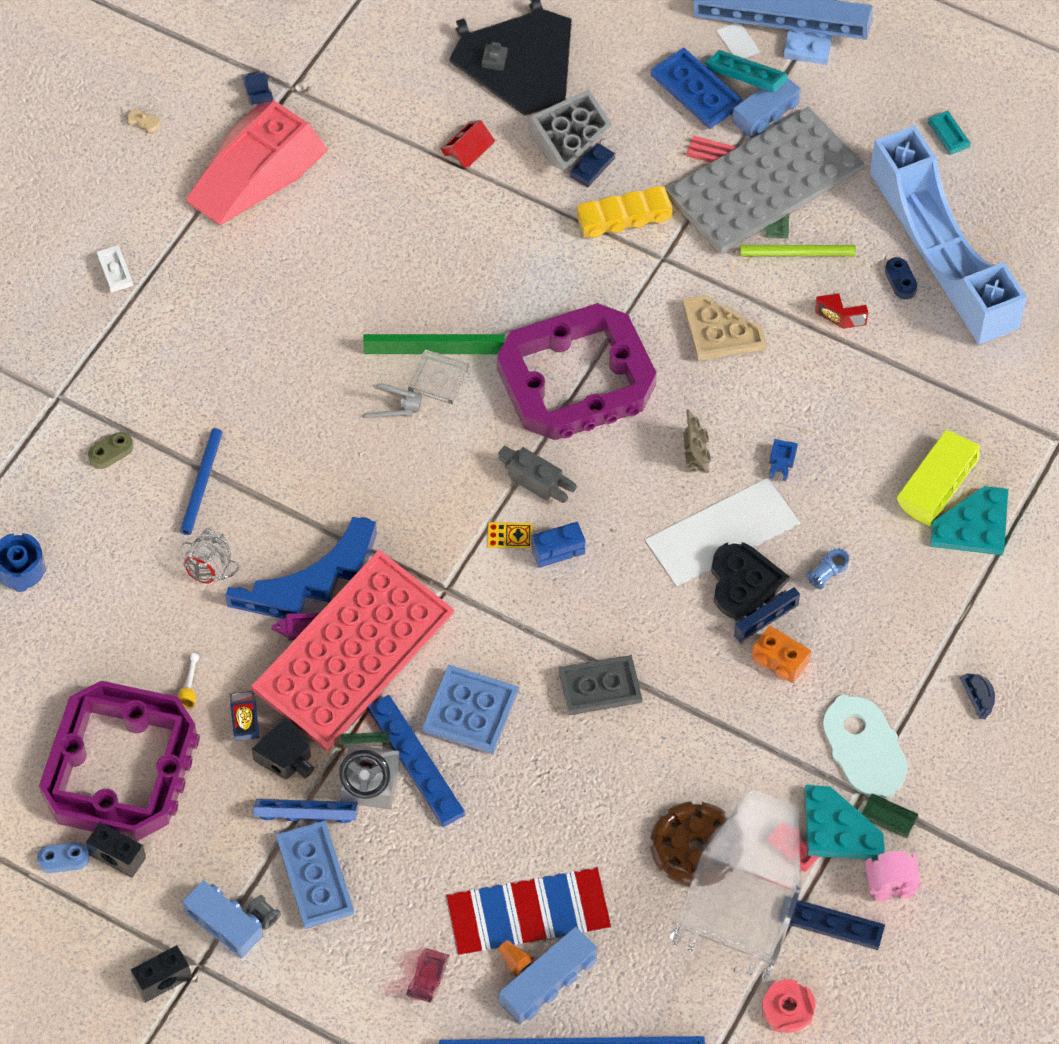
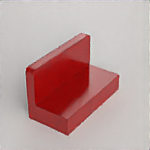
(469, 143)

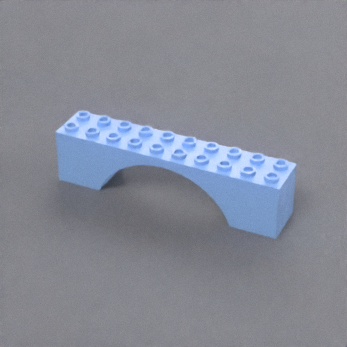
(911, 183)

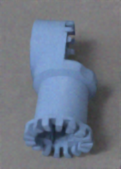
(827, 568)

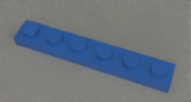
(416, 761)

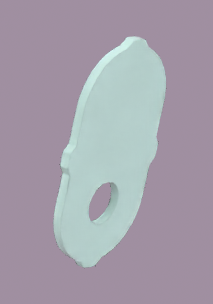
(868, 759)

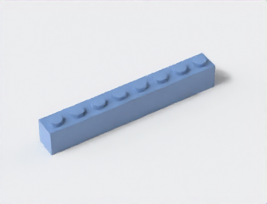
(812, 16)

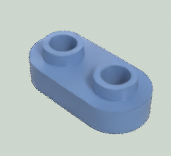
(63, 857)

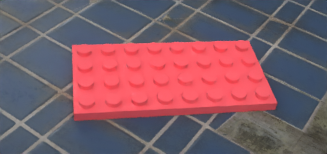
(352, 650)

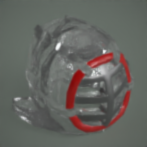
(209, 552)

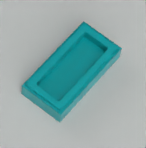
(949, 132)

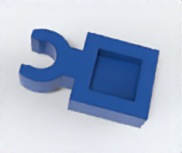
(782, 457)

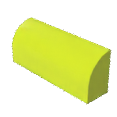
(938, 477)

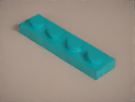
(746, 71)

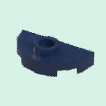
(980, 693)

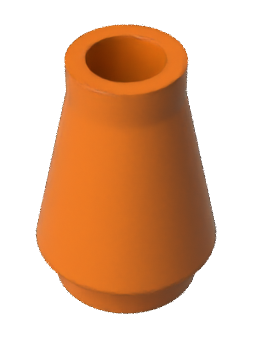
(515, 958)

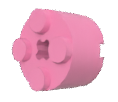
(893, 875)

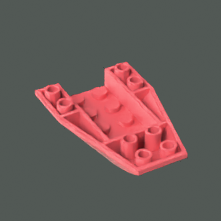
(255, 161)

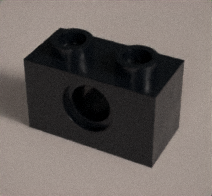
(116, 850)
(161, 973)

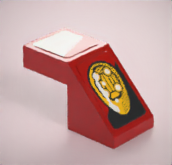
(832, 309)

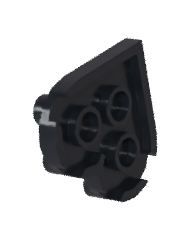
(744, 579)

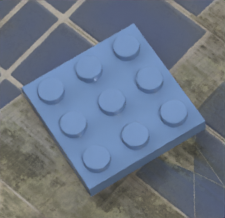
(470, 709)

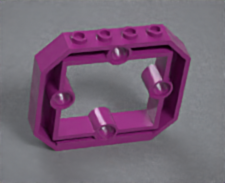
(579, 416)
(121, 703)

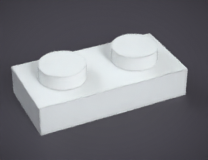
(114, 268)

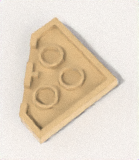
(720, 330)

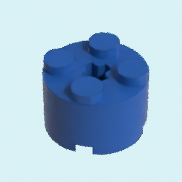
(20, 561)

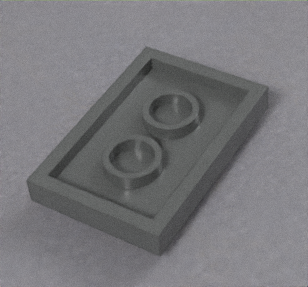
(600, 685)

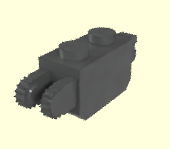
(536, 474)

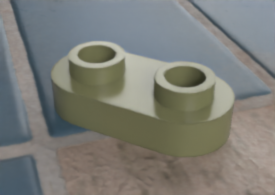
(111, 450)

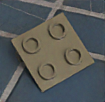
(695, 445)

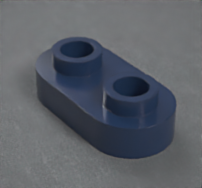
(901, 276)

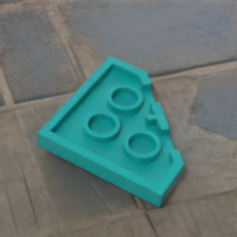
(974, 523)
(837, 827)

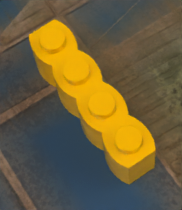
(624, 211)

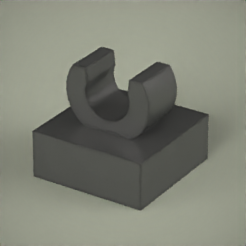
(494, 56)

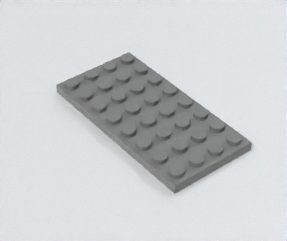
(764, 179)

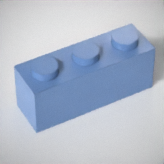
(765, 107)
(223, 918)

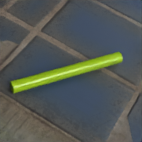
(797, 250)

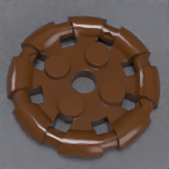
(687, 831)

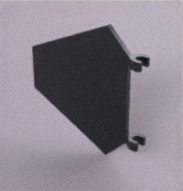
(535, 59)

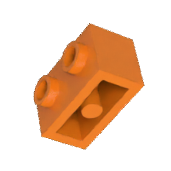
(781, 654)

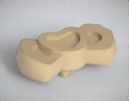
(143, 120)

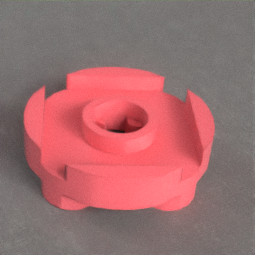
(795, 993)

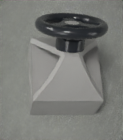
(369, 776)

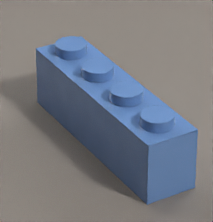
(548, 975)

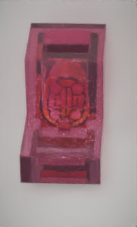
(428, 975)

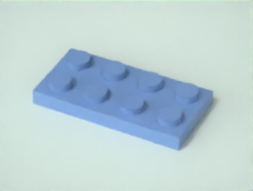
(315, 874)

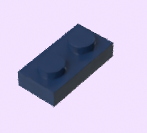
(592, 165)

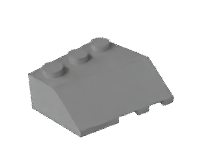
(568, 128)

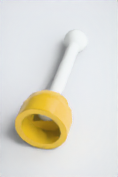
(187, 694)

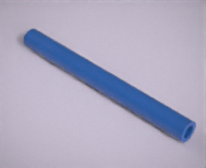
(201, 481)

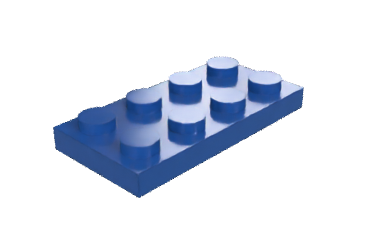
(696, 87)

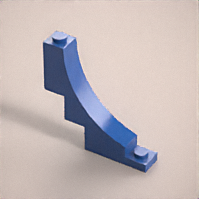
(317, 582)

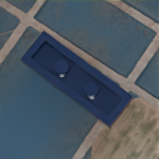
(766, 614)

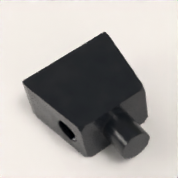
(284, 751)

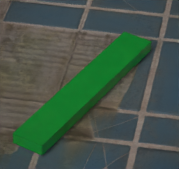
(433, 342)

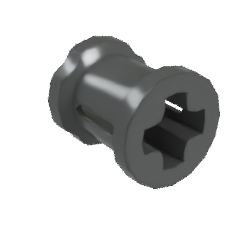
(263, 912)

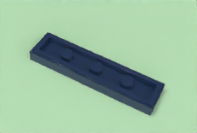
(837, 924)

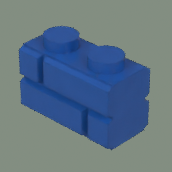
(558, 544)

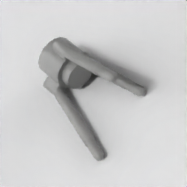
(409, 400)

